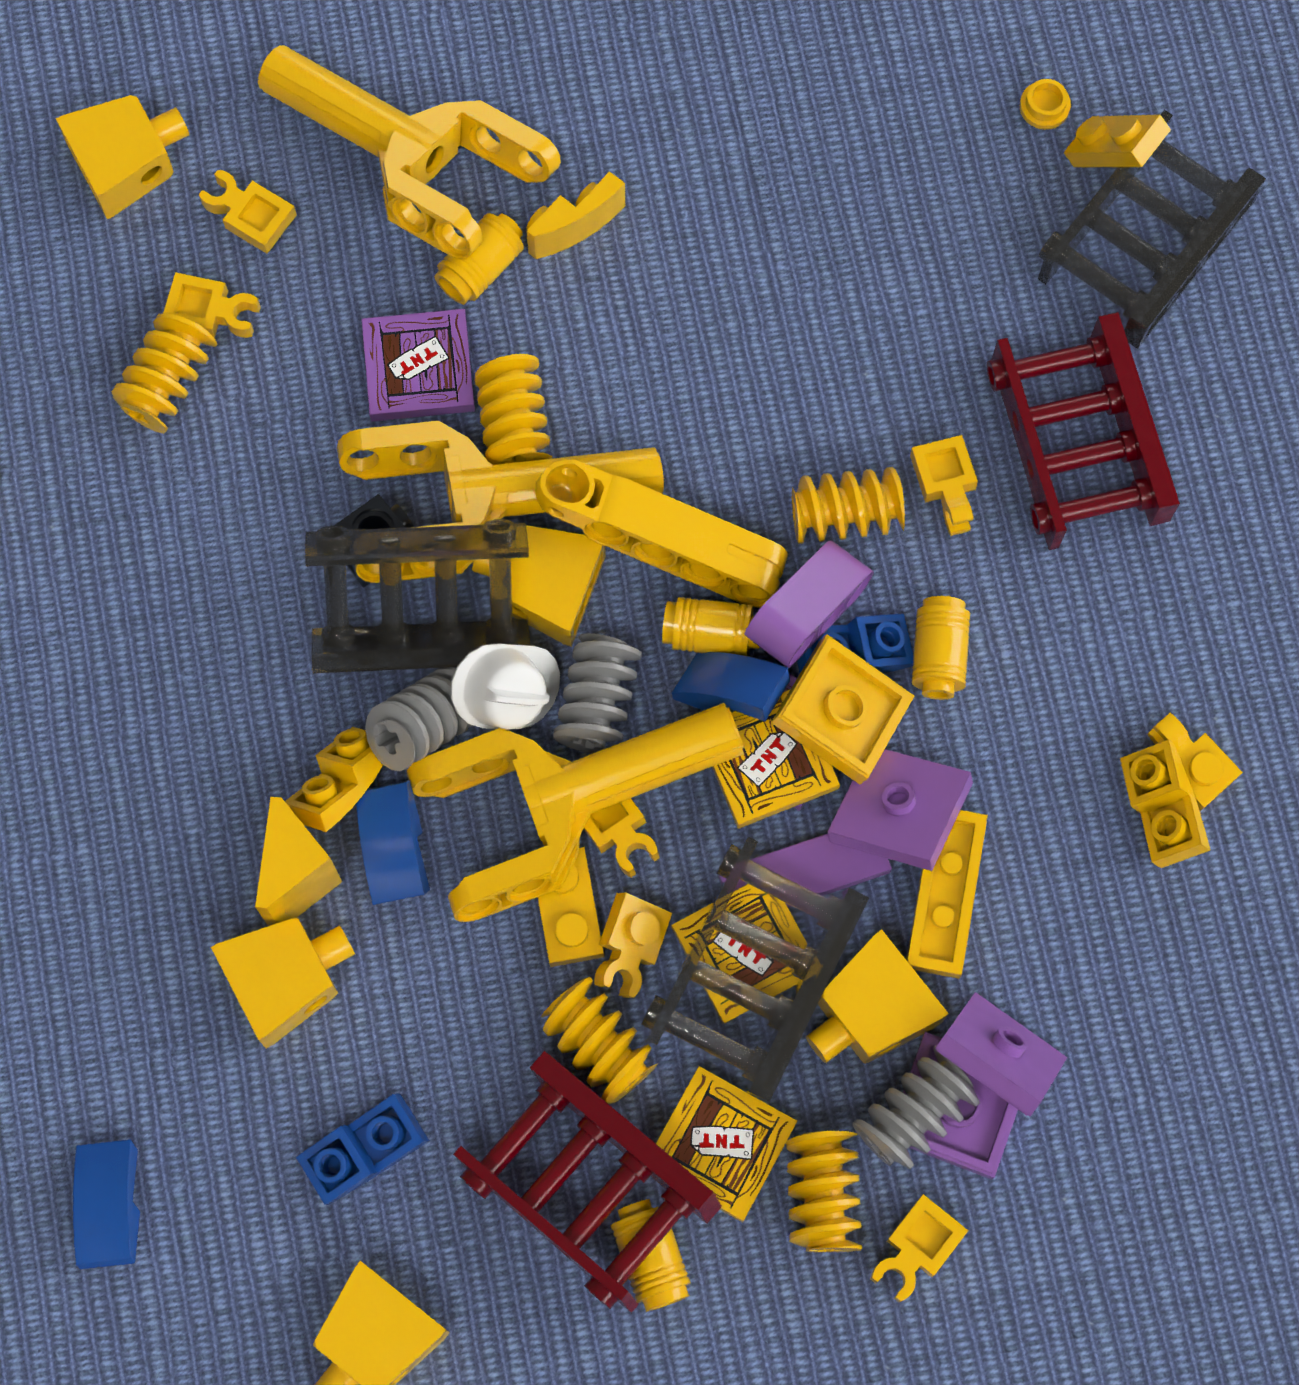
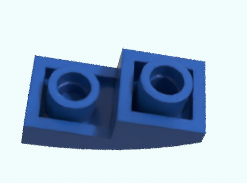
(876, 639)
(732, 679)
(390, 843)
(362, 1149)
(104, 1205)

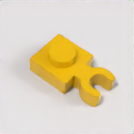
(252, 214)
(207, 304)
(617, 827)
(635, 937)
(923, 1242)

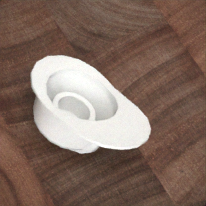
(505, 686)

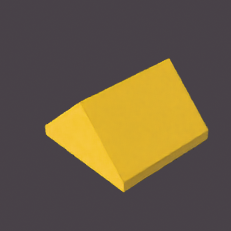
(293, 867)

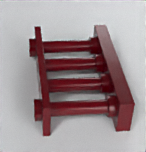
(1119, 396)
(639, 1161)

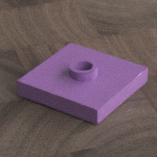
(902, 809)
(1001, 1054)

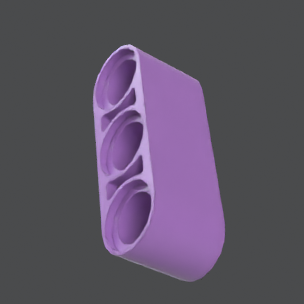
(808, 603)

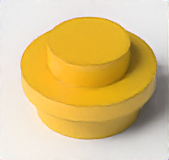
(1045, 104)

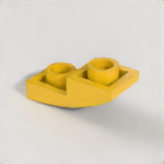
(564, 225)
(345, 776)
(1166, 803)

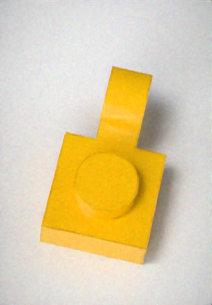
(946, 474)
(1204, 762)

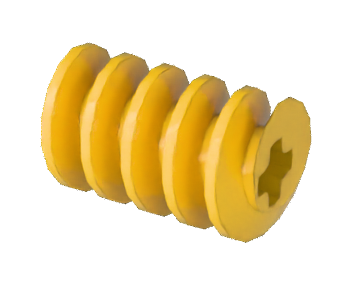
(160, 368)
(509, 409)
(848, 504)
(597, 1041)
(822, 1191)

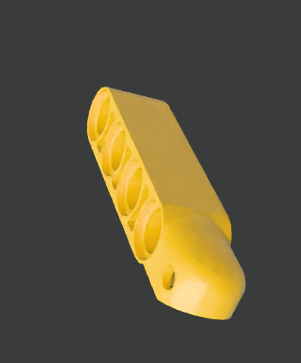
(663, 531)

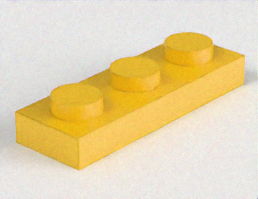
(947, 900)

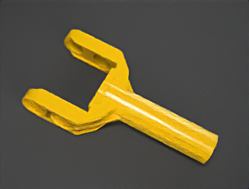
(411, 146)
(473, 485)
(565, 794)

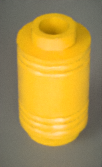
(471, 276)
(707, 626)
(941, 647)
(662, 1275)

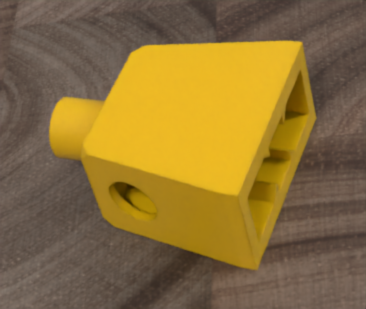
(121, 149)
(554, 581)
(281, 974)
(875, 1005)
(374, 1333)

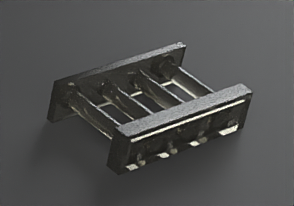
(1172, 272)
(394, 642)
(784, 1015)

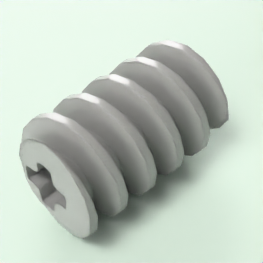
(594, 693)
(414, 721)
(916, 1110)

